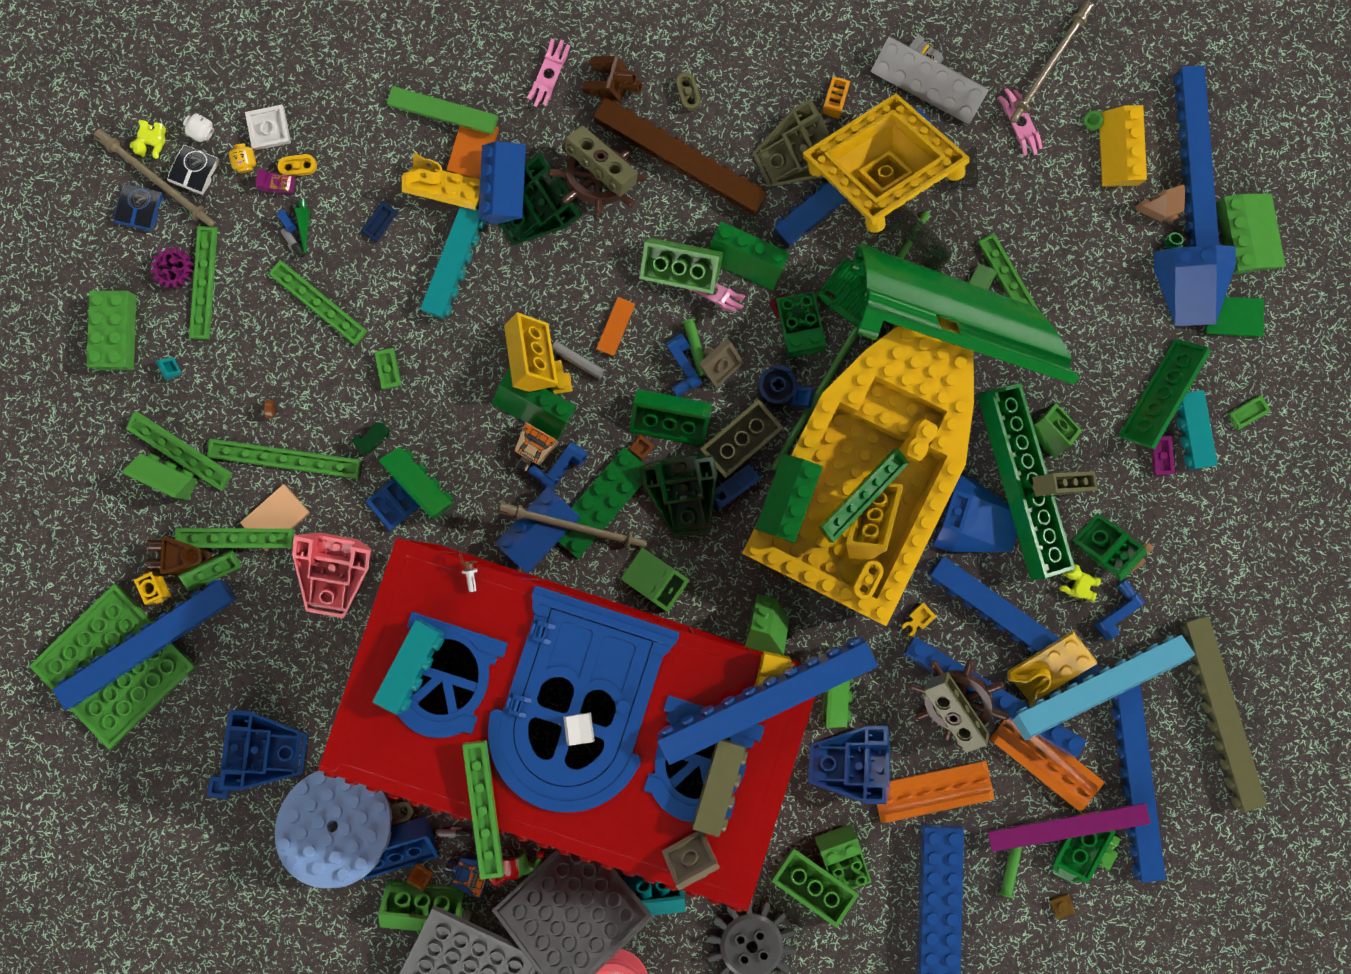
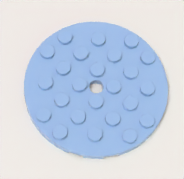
(328, 857)

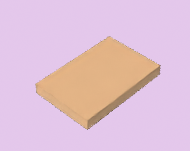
(278, 511)

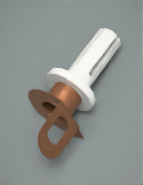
(469, 571)

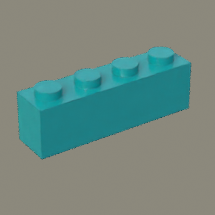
(1196, 431)
(408, 667)

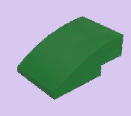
(1110, 546)

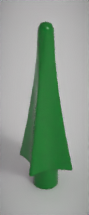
(302, 215)

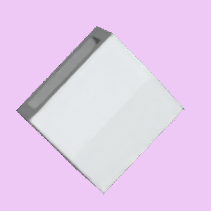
(578, 729)

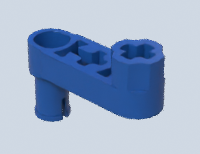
(677, 346)
(572, 454)
(1107, 624)

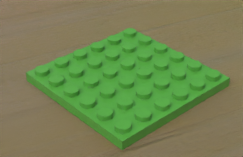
(127, 700)

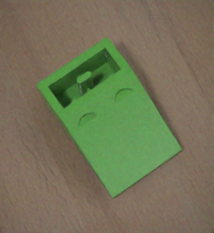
(655, 579)
(843, 856)

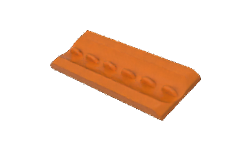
(1052, 767)
(937, 791)

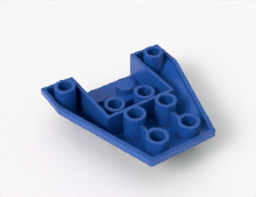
(976, 521)

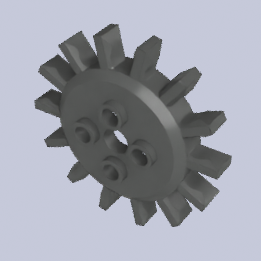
(748, 925)

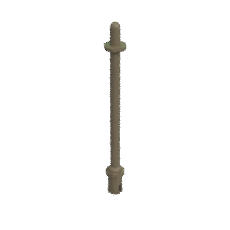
(1078, 19)
(113, 145)
(519, 513)

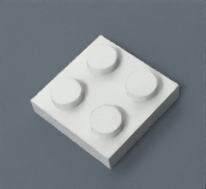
(268, 127)

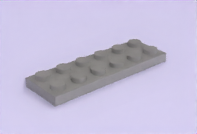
(929, 80)

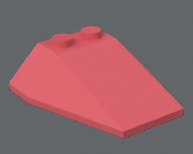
(329, 571)

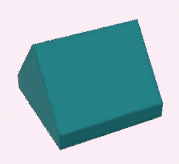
(168, 368)

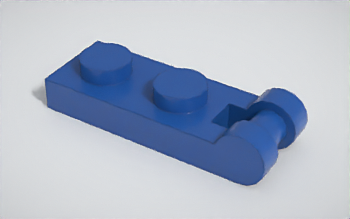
(736, 485)

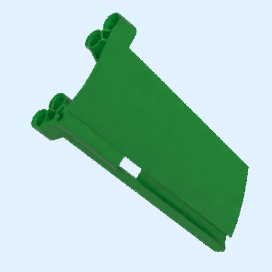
(987, 320)

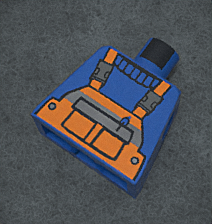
(467, 875)

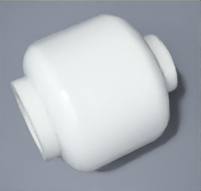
(198, 127)

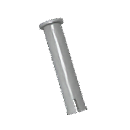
(577, 360)

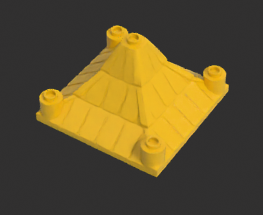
(885, 159)

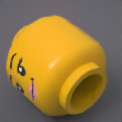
(242, 158)

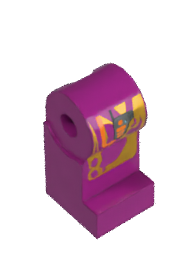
(274, 182)

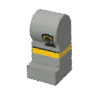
(924, 48)

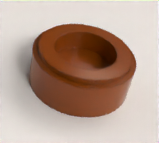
(269, 409)

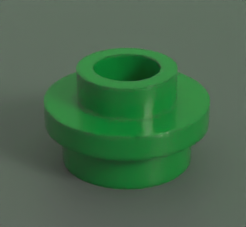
(1174, 240)

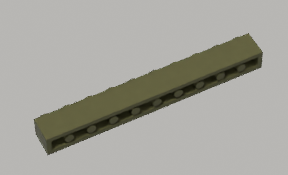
(1223, 714)

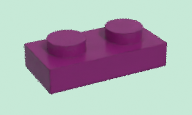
(1163, 457)

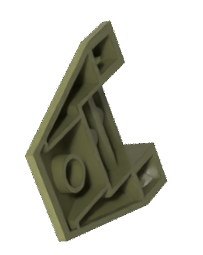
(784, 146)

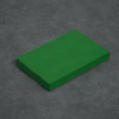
(1239, 318)

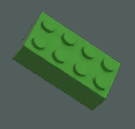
(111, 330)

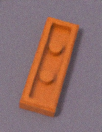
(615, 326)

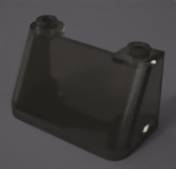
(936, 252)

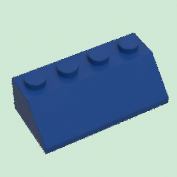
(502, 182)
(531, 540)
(408, 845)

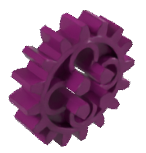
(177, 259)

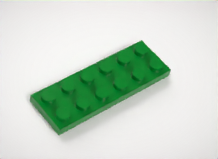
(1164, 393)
(604, 499)

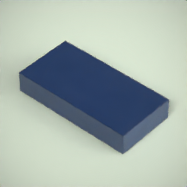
(379, 221)

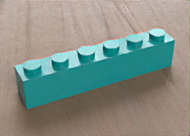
(452, 263)

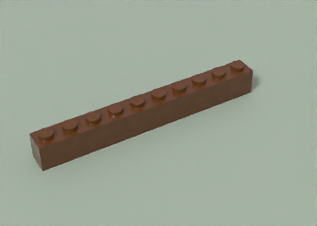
(680, 156)

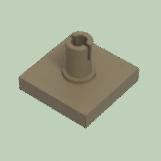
(720, 362)
(690, 859)

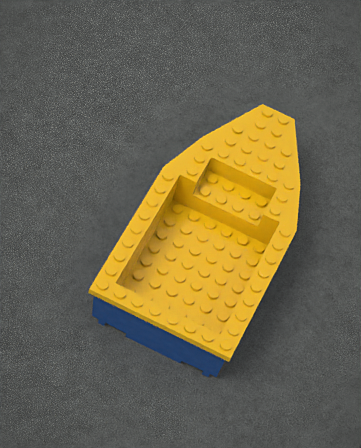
(850, 433)

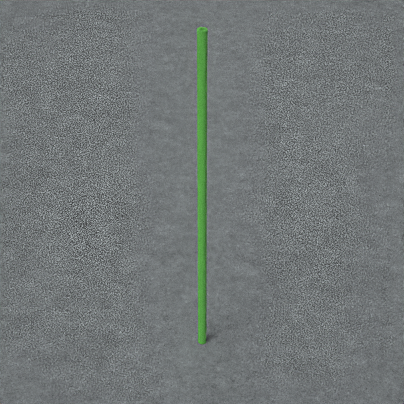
(832, 370)

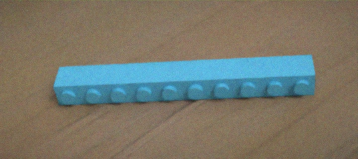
(1102, 687)

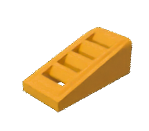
(832, 108)

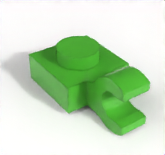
(1110, 854)

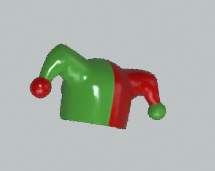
(517, 866)

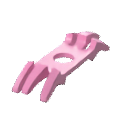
(550, 62)
(1024, 132)
(723, 296)

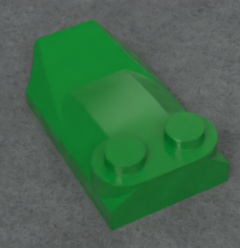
(1081, 856)

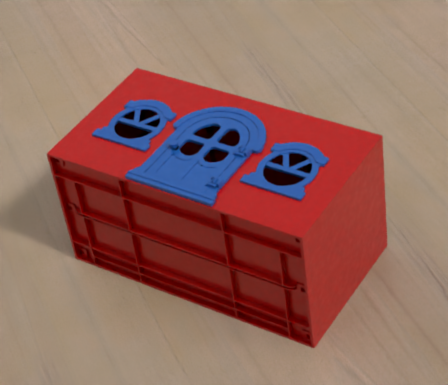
(621, 803)

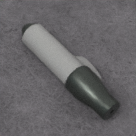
(292, 243)
(456, 832)

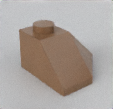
(1165, 205)

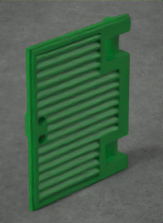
(847, 292)

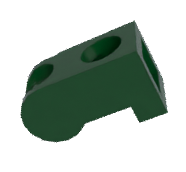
(378, 433)

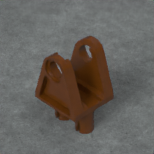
(617, 83)
(175, 556)

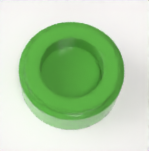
(1093, 120)

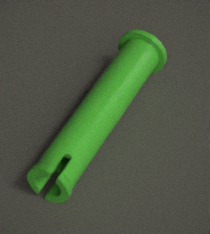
(694, 343)
(1010, 872)

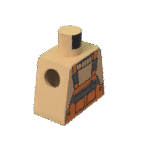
(533, 446)

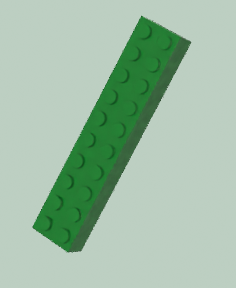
(1018, 461)

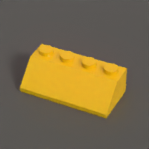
(1123, 146)
(530, 353)
(873, 528)

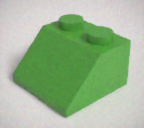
(1056, 431)

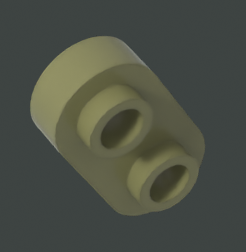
(688, 92)
(397, 815)

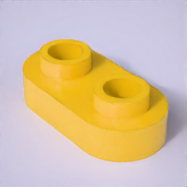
(298, 165)
(868, 580)

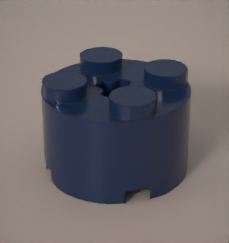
(786, 380)

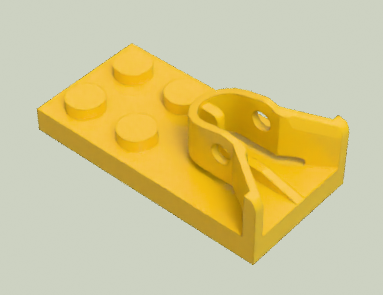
(440, 184)
(1051, 667)

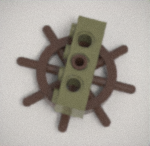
(603, 168)
(954, 707)

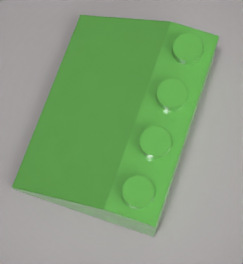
(1252, 227)

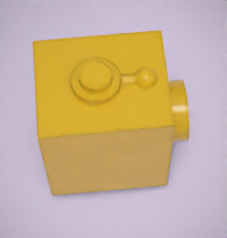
(152, 588)

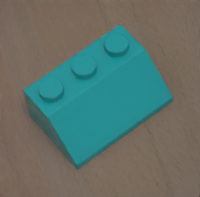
(656, 896)

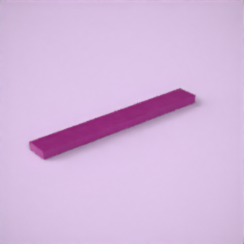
(1068, 827)

